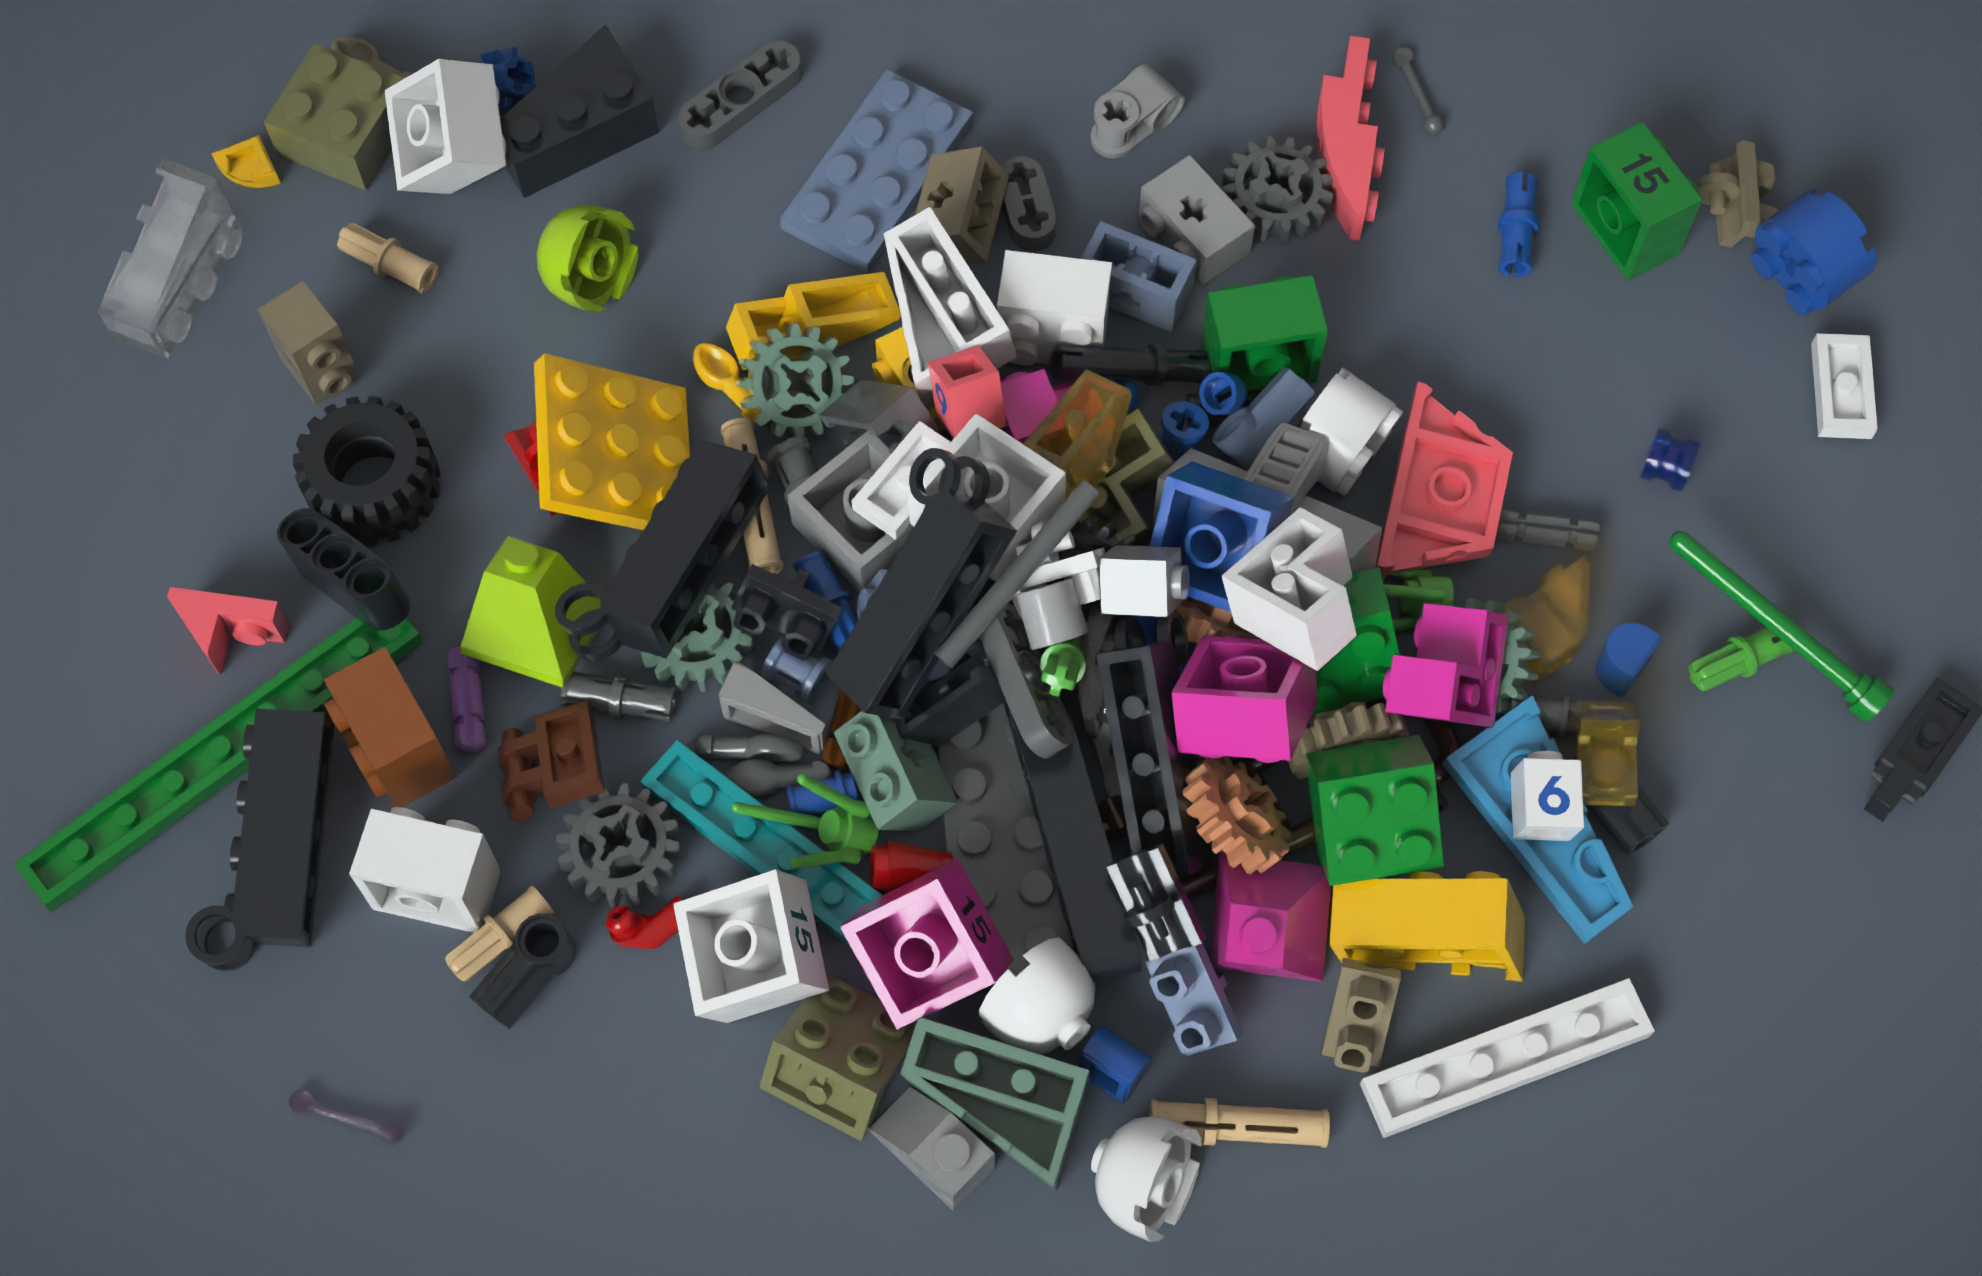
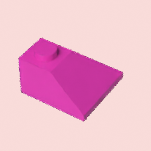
(1271, 920)

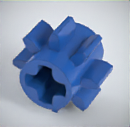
(512, 75)

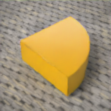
(247, 164)

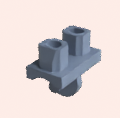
(1194, 999)

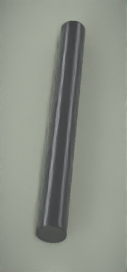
(1017, 574)

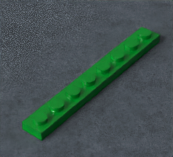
(193, 768)

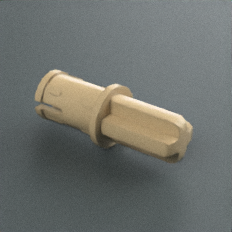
(388, 257)
(495, 936)

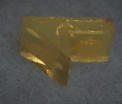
(1607, 751)

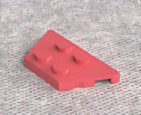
(1443, 490)

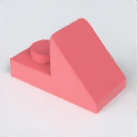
(218, 617)

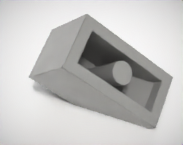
(935, 1147)

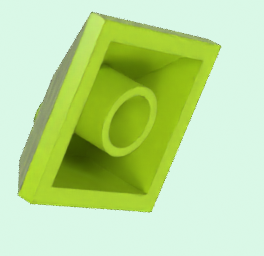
(515, 613)

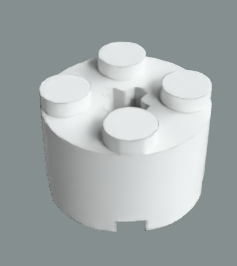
(1355, 424)

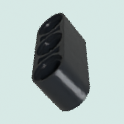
(343, 569)

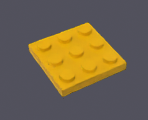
(606, 441)

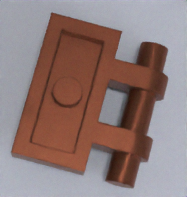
(567, 758)

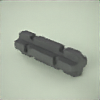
(1548, 529)

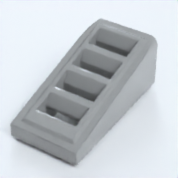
(1290, 461)
(764, 708)

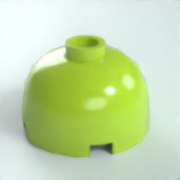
(587, 256)

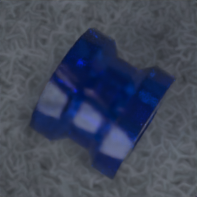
(1669, 459)

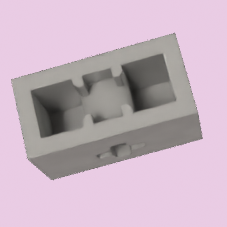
(1195, 218)

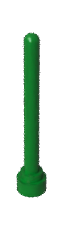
(1863, 693)

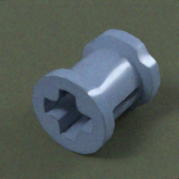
(802, 676)

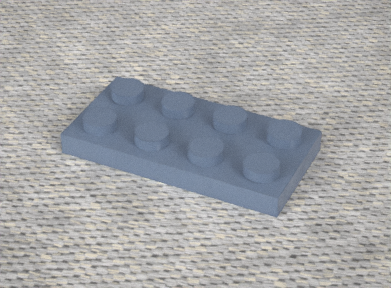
(875, 170)

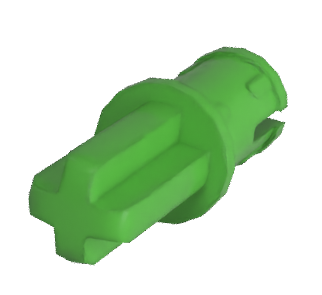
(1737, 658)
(1063, 665)

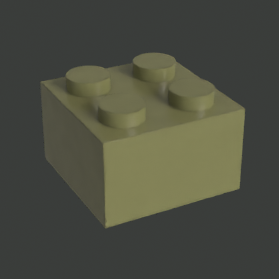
(334, 117)

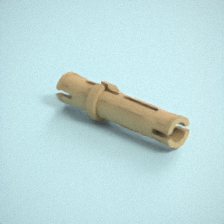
(760, 533)
(1247, 1122)

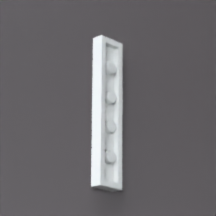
(1506, 1057)

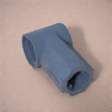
(1247, 430)

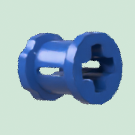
(1173, 423)

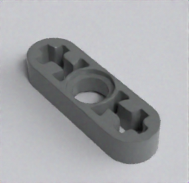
(733, 115)
(1017, 668)

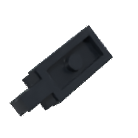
(1922, 747)

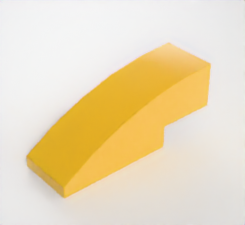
(838, 306)

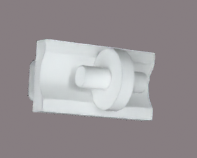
(1082, 568)

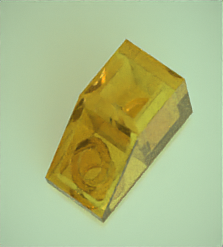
(1557, 615)

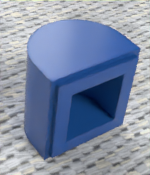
(1625, 656)
(1114, 1063)

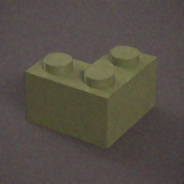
(1136, 466)

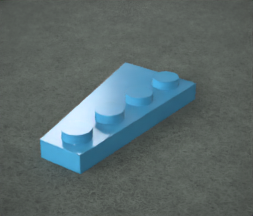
(1571, 873)

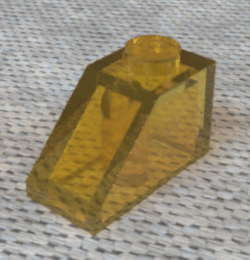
(1083, 430)

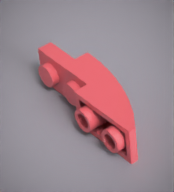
(1348, 140)

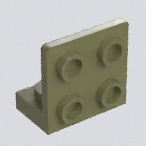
(837, 1057)

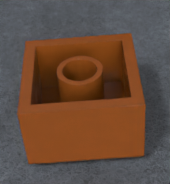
(386, 730)

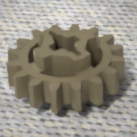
(1345, 728)

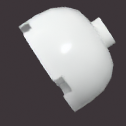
(1043, 1003)
(1146, 1174)

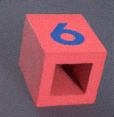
(965, 386)

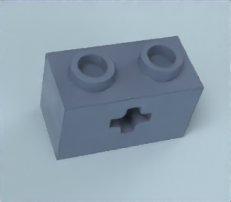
(1145, 276)

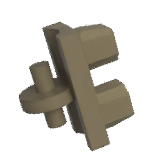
(1734, 193)
(1360, 1015)

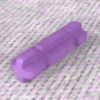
(466, 702)

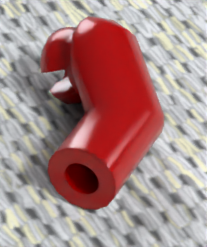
(642, 930)

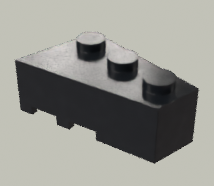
(577, 116)

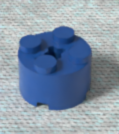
(1813, 250)

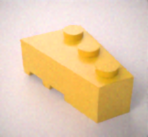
(1430, 922)

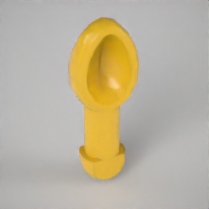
(719, 372)

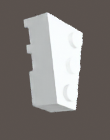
(940, 300)

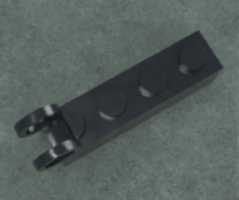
(674, 556)
(923, 591)
(1143, 736)
(278, 840)

